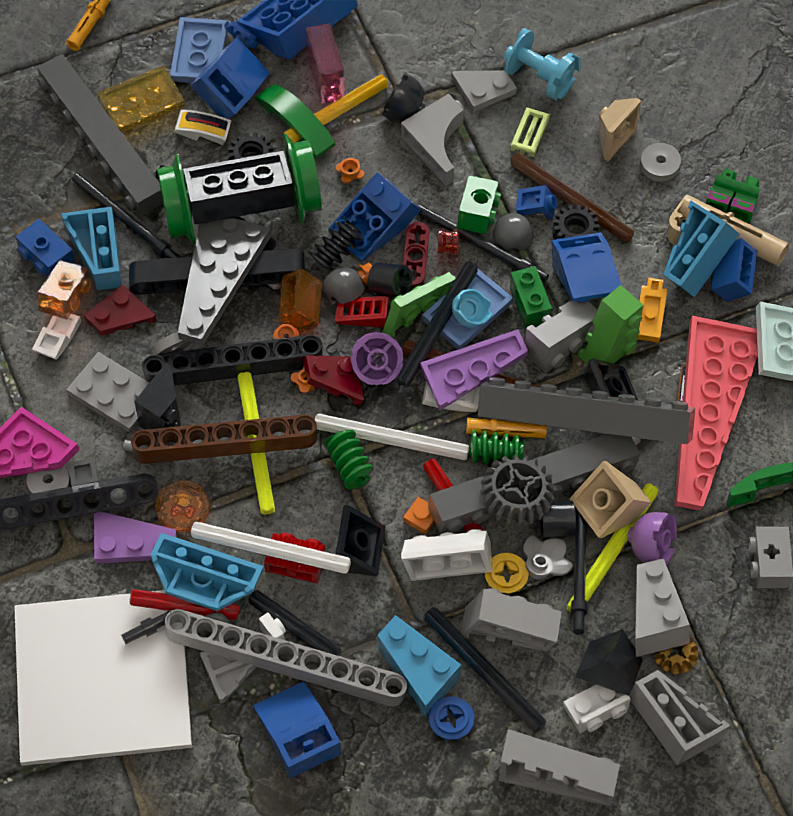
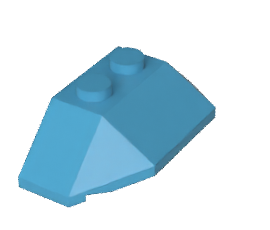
(202, 573)

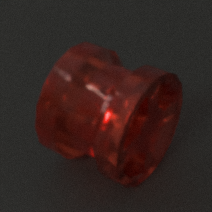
(448, 241)

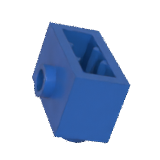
(43, 248)
(735, 272)

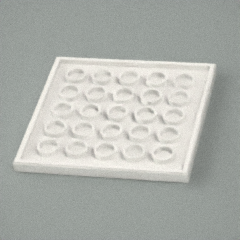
(91, 691)

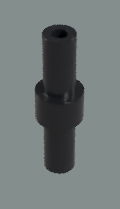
(147, 627)

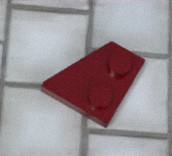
(118, 312)
(334, 376)

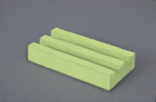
(524, 147)

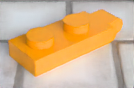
(653, 300)

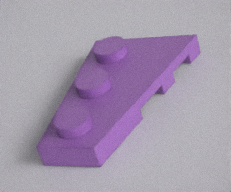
(124, 538)

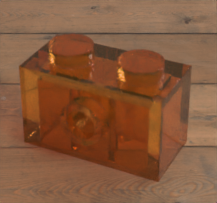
(63, 289)
(300, 300)

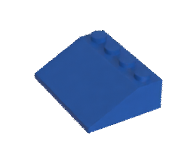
(283, 23)

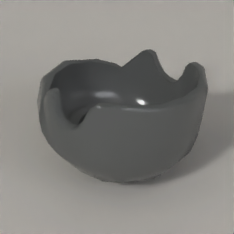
(513, 232)
(343, 285)

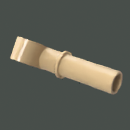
(767, 246)

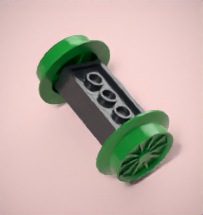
(240, 188)

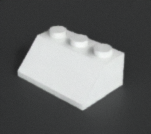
(447, 555)

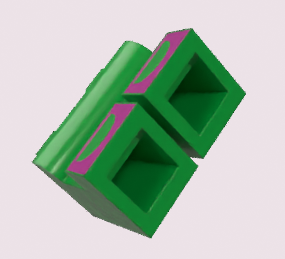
(742, 195)

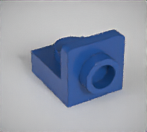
(536, 200)

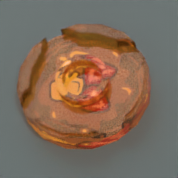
(182, 505)

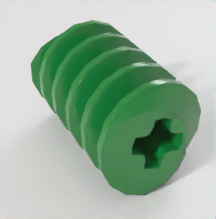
(494, 447)
(349, 459)

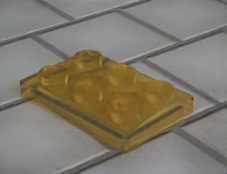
(141, 99)

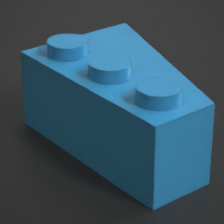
(96, 244)
(699, 249)
(422, 664)

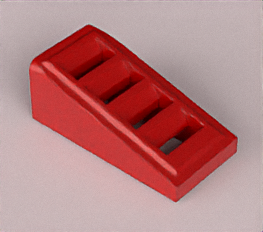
(372, 320)

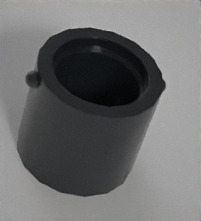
(389, 279)
(559, 520)

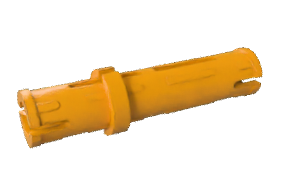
(94, 11)
(506, 426)

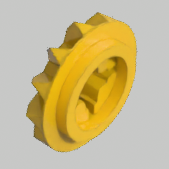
(515, 565)

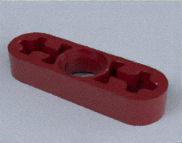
(422, 248)

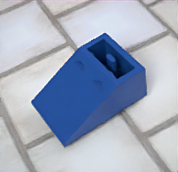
(230, 79)
(379, 214)
(585, 266)
(298, 729)

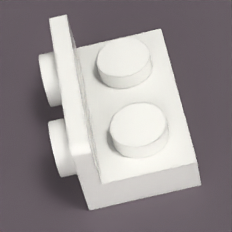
(595, 706)

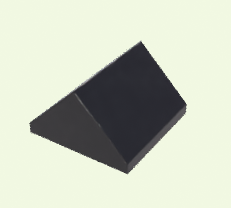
(609, 378)
(361, 541)
(611, 663)

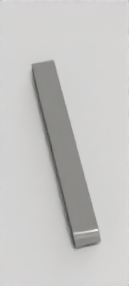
(294, 668)

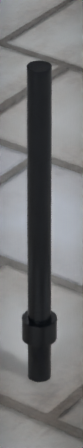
(480, 242)
(160, 246)
(579, 605)

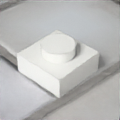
(271, 627)

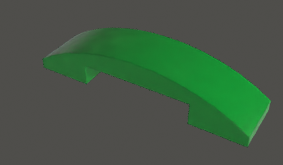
(297, 117)
(765, 478)

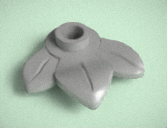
(546, 557)

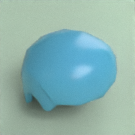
(471, 308)

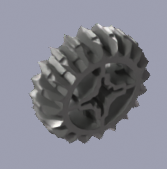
(512, 499)

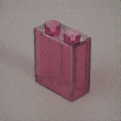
(325, 63)

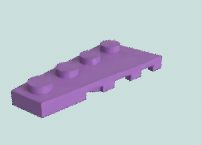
(467, 368)

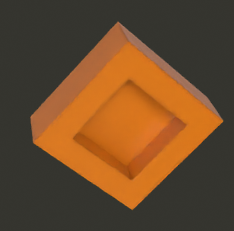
(419, 516)

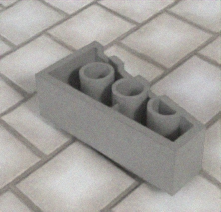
(557, 769)

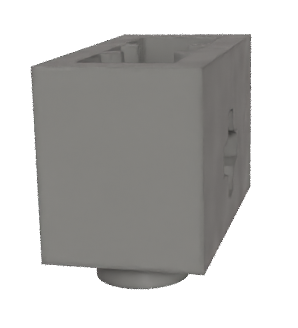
(773, 570)

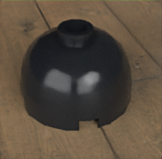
(404, 100)

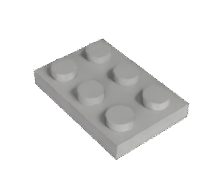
(109, 391)

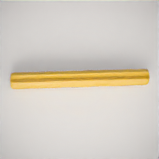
(346, 103)

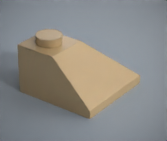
(618, 125)
(609, 500)

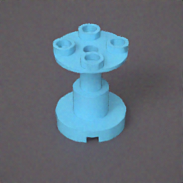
(550, 69)

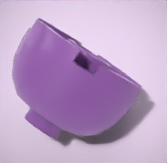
(385, 366)
(652, 536)

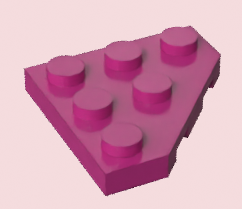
(32, 445)

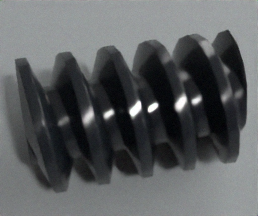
(337, 244)

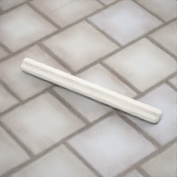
(393, 437)
(270, 547)

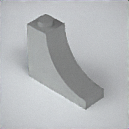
(429, 132)

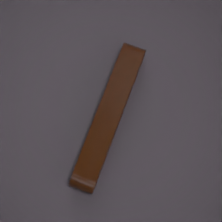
(213, 432)

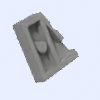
(483, 87)
(226, 673)

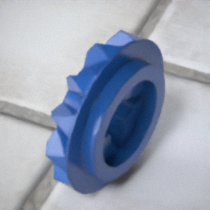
(242, 33)
(458, 708)

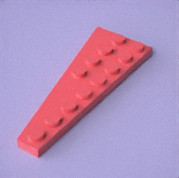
(715, 382)

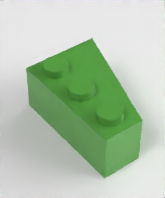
(615, 328)

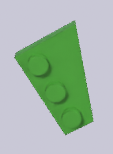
(421, 298)

